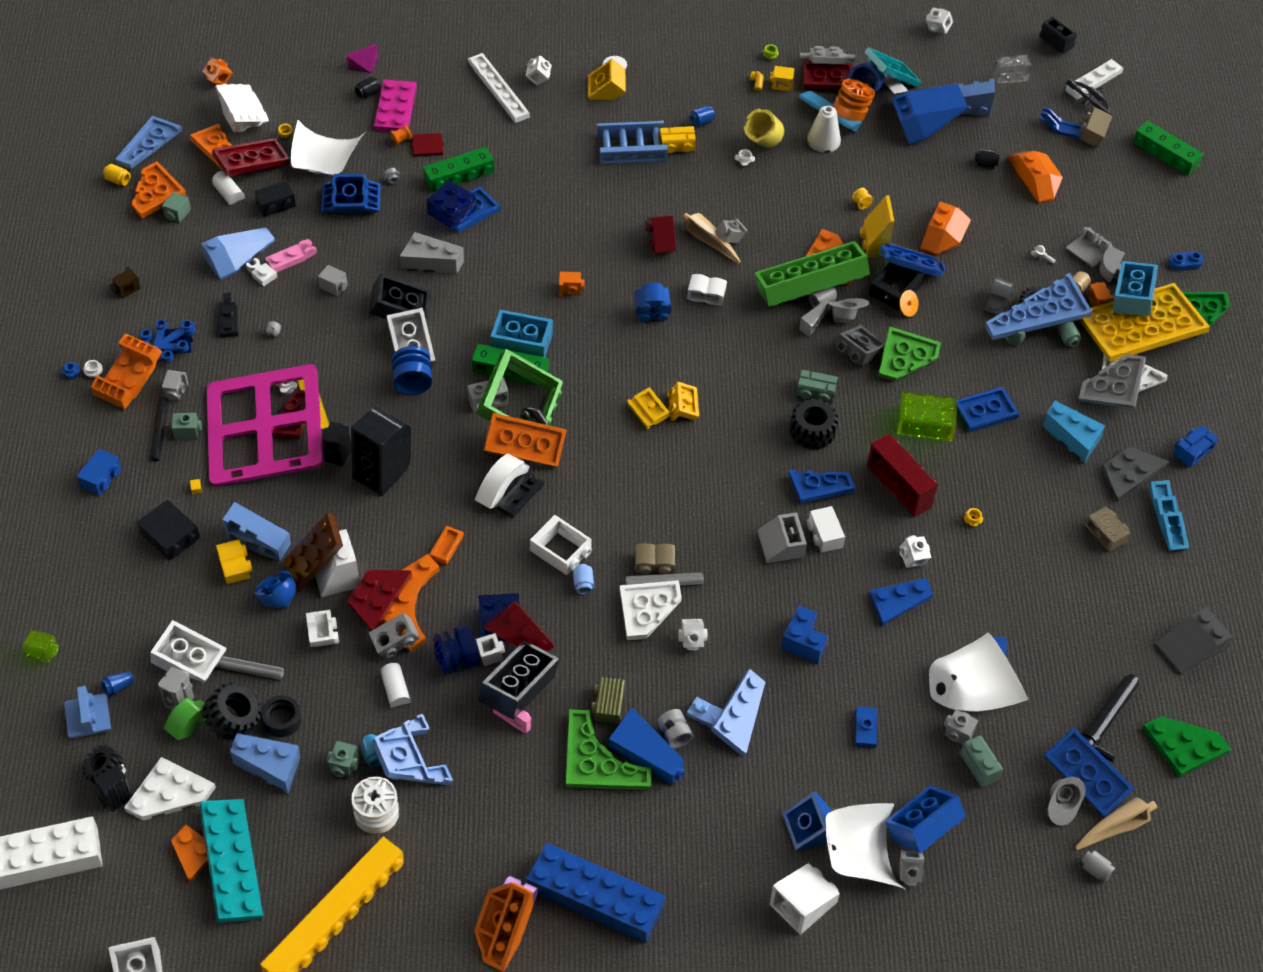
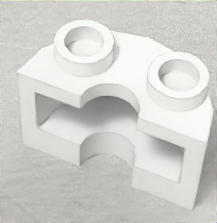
(321, 628)

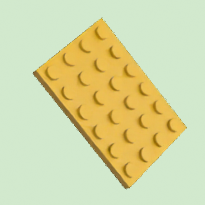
(1169, 321)

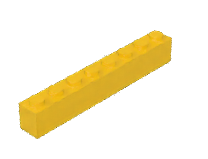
(335, 909)

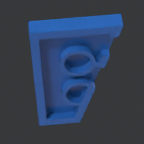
(818, 486)
(898, 598)

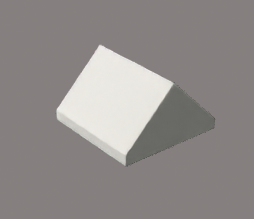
(136, 956)

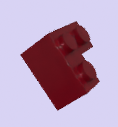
(662, 233)

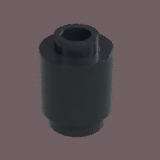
(367, 87)
(987, 157)

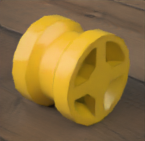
(862, 198)

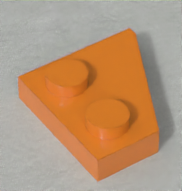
(190, 851)

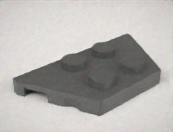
(1131, 470)

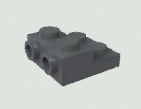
(859, 345)

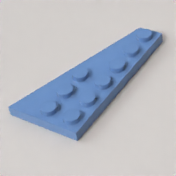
(1045, 308)

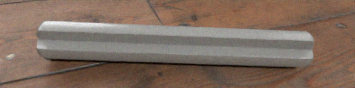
(684, 578)
(250, 667)

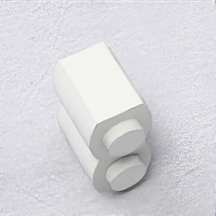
(706, 289)

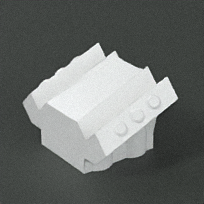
(240, 106)

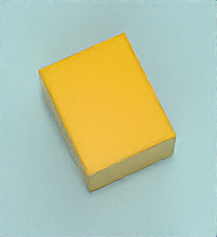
(195, 486)

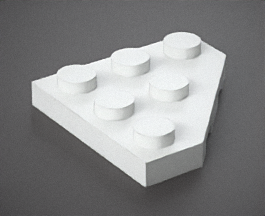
(647, 606)
(168, 790)

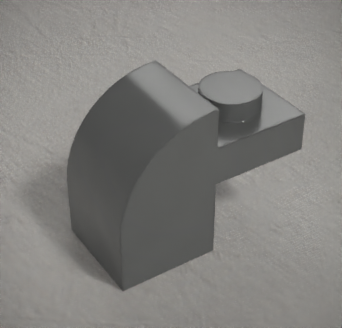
(999, 296)

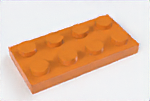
(525, 439)

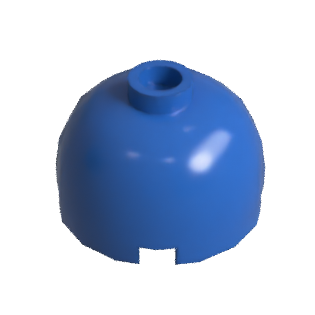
(277, 591)

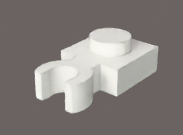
(262, 273)

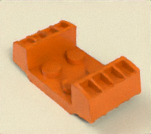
(128, 372)

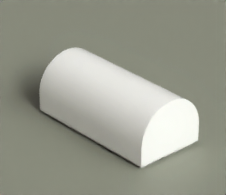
(227, 188)
(395, 685)

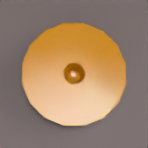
(908, 303)

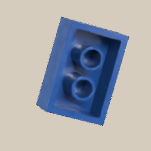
(925, 819)

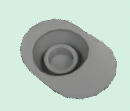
(846, 309)
(1065, 800)

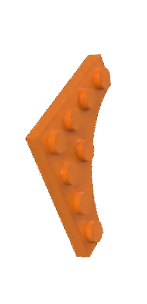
(422, 571)

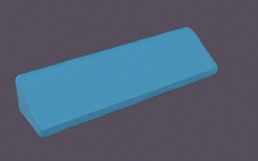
(818, 102)

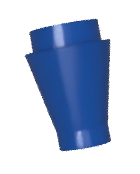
(114, 683)

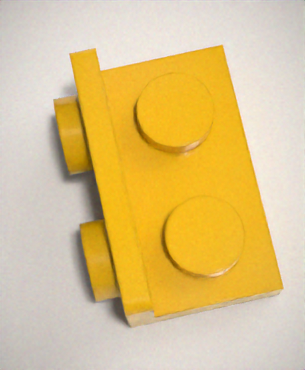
(683, 401)

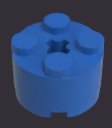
(652, 302)

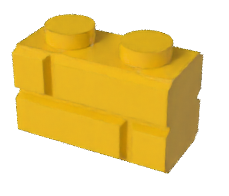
(678, 139)

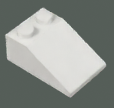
(410, 329)
(186, 650)

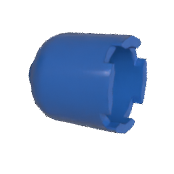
(863, 72)

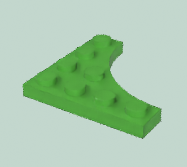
(593, 765)

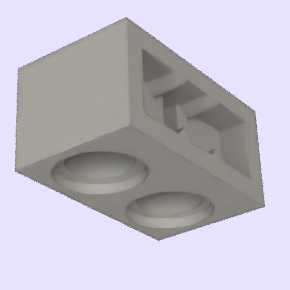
(476, 391)
(392, 630)

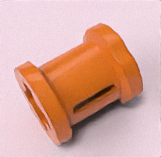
(401, 134)

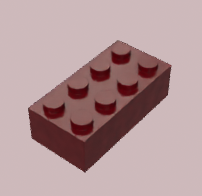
(902, 475)

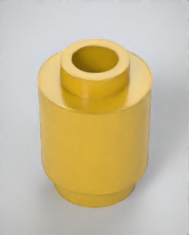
(116, 175)

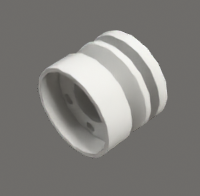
(375, 815)

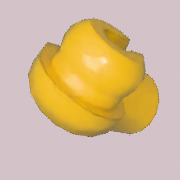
(759, 79)

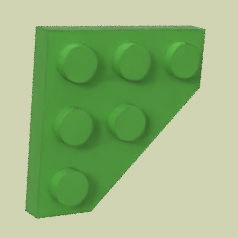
(906, 353)

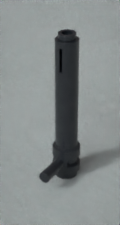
(1108, 713)

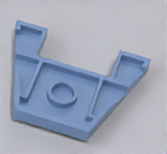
(401, 755)

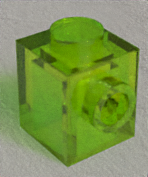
(40, 646)

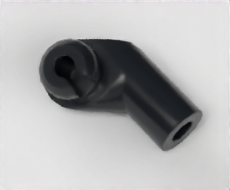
(533, 413)

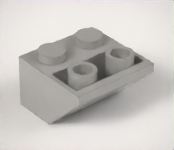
(782, 538)

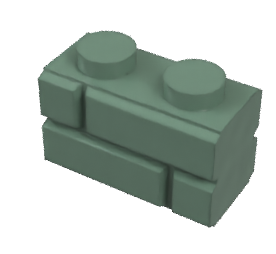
(817, 386)
(981, 761)

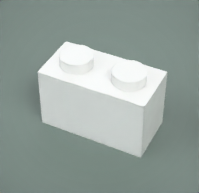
(826, 529)

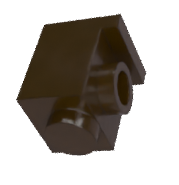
(125, 283)

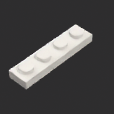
(1097, 77)

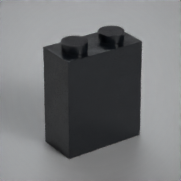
(168, 529)

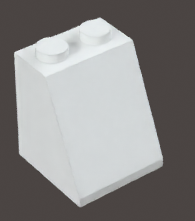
(340, 572)
(803, 897)

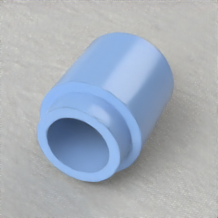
(583, 579)

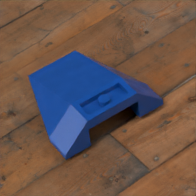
(928, 110)

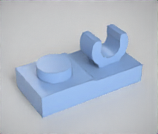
(704, 712)

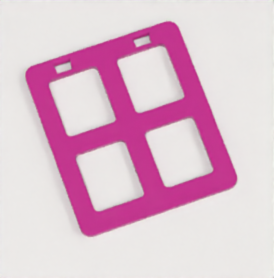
(264, 425)

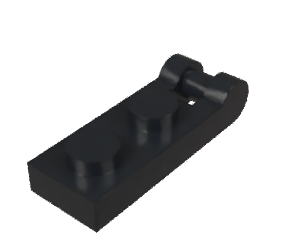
(520, 495)

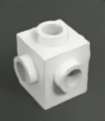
(939, 20)
(538, 70)
(915, 551)
(691, 627)

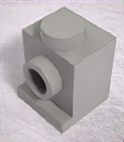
(731, 231)
(174, 384)
(911, 860)

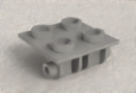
(1089, 247)

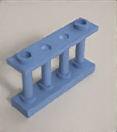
(631, 154)

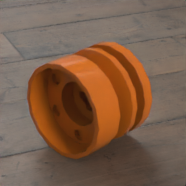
(853, 100)

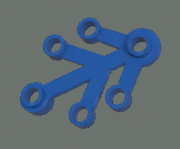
(186, 328)

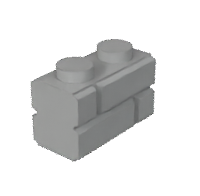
(175, 687)

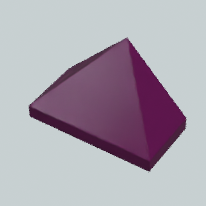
(363, 59)

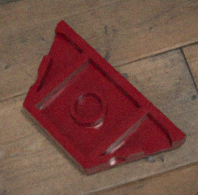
(377, 594)

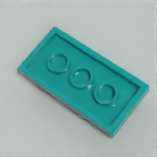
(892, 67)

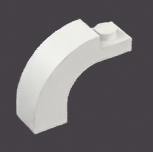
(499, 478)

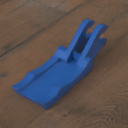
(1058, 125)

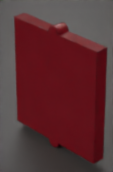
(427, 144)

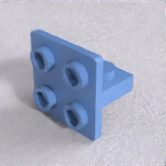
(87, 714)

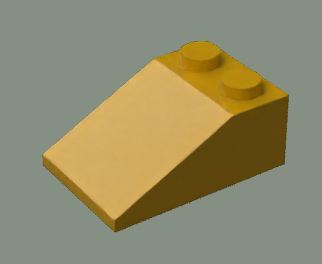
(877, 228)

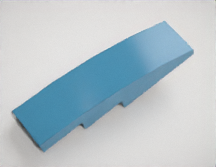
(1168, 516)

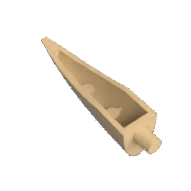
(705, 231)
(1121, 820)

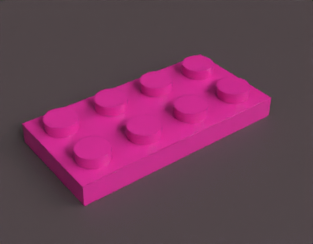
(395, 105)

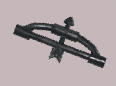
(1094, 93)

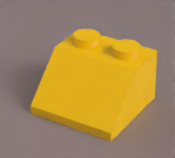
(607, 82)

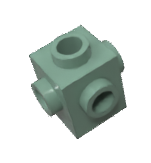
(343, 759)

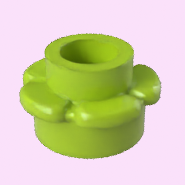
(770, 52)

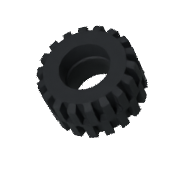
(809, 434)
(238, 698)

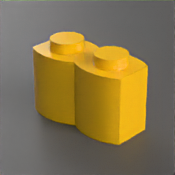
(233, 561)

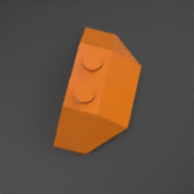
(1037, 174)
(945, 229)
(503, 923)

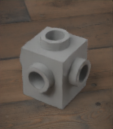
(960, 726)

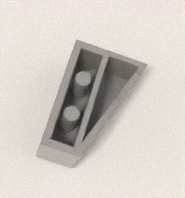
(431, 254)

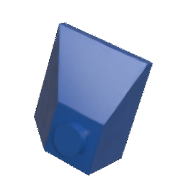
(807, 822)

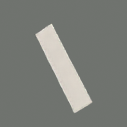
(894, 85)

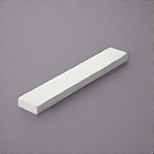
(499, 88)

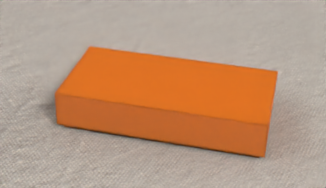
(446, 545)

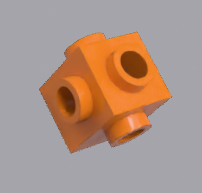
(217, 71)

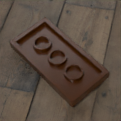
(314, 551)

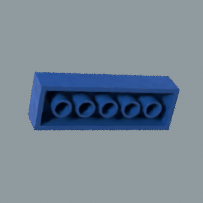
(596, 892)

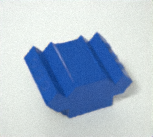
(350, 195)

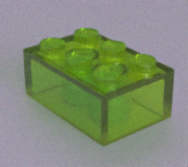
(927, 416)

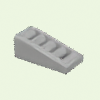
(813, 318)

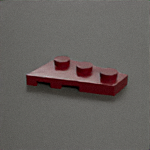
(294, 404)
(516, 626)

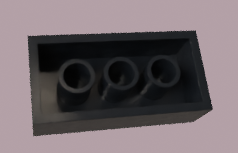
(518, 679)

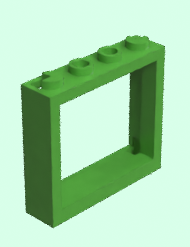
(527, 370)

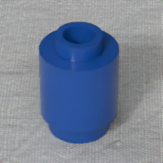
(702, 115)

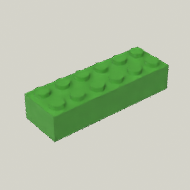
(812, 273)

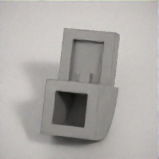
(1110, 264)

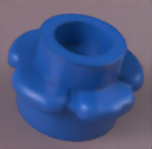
(70, 370)

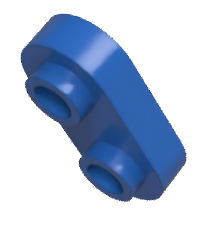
(1186, 261)

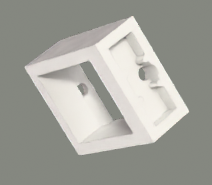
(547, 532)

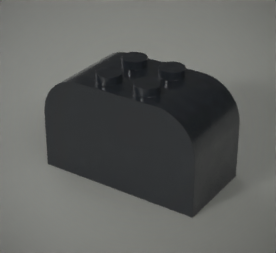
(379, 450)

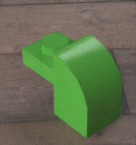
(185, 718)

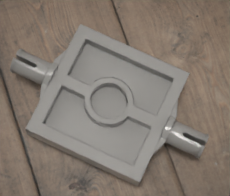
(827, 56)

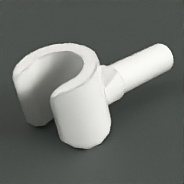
(1040, 251)

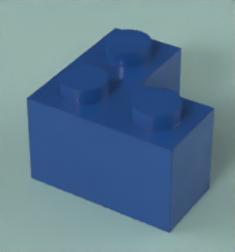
(802, 639)

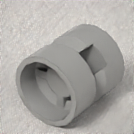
(674, 728)

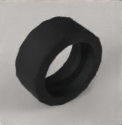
(281, 702)

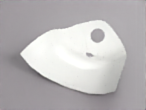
(319, 153)
(982, 680)
(860, 842)

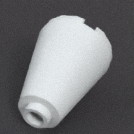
(825, 131)

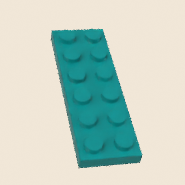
(230, 860)

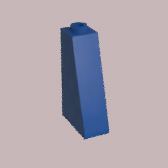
(646, 748)

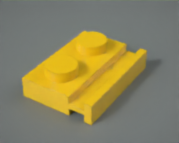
(648, 408)

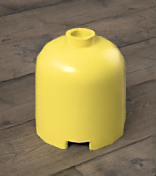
(764, 128)

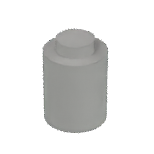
(819, 296)

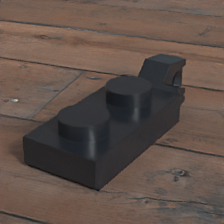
(228, 317)

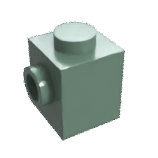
(176, 207)
(186, 426)

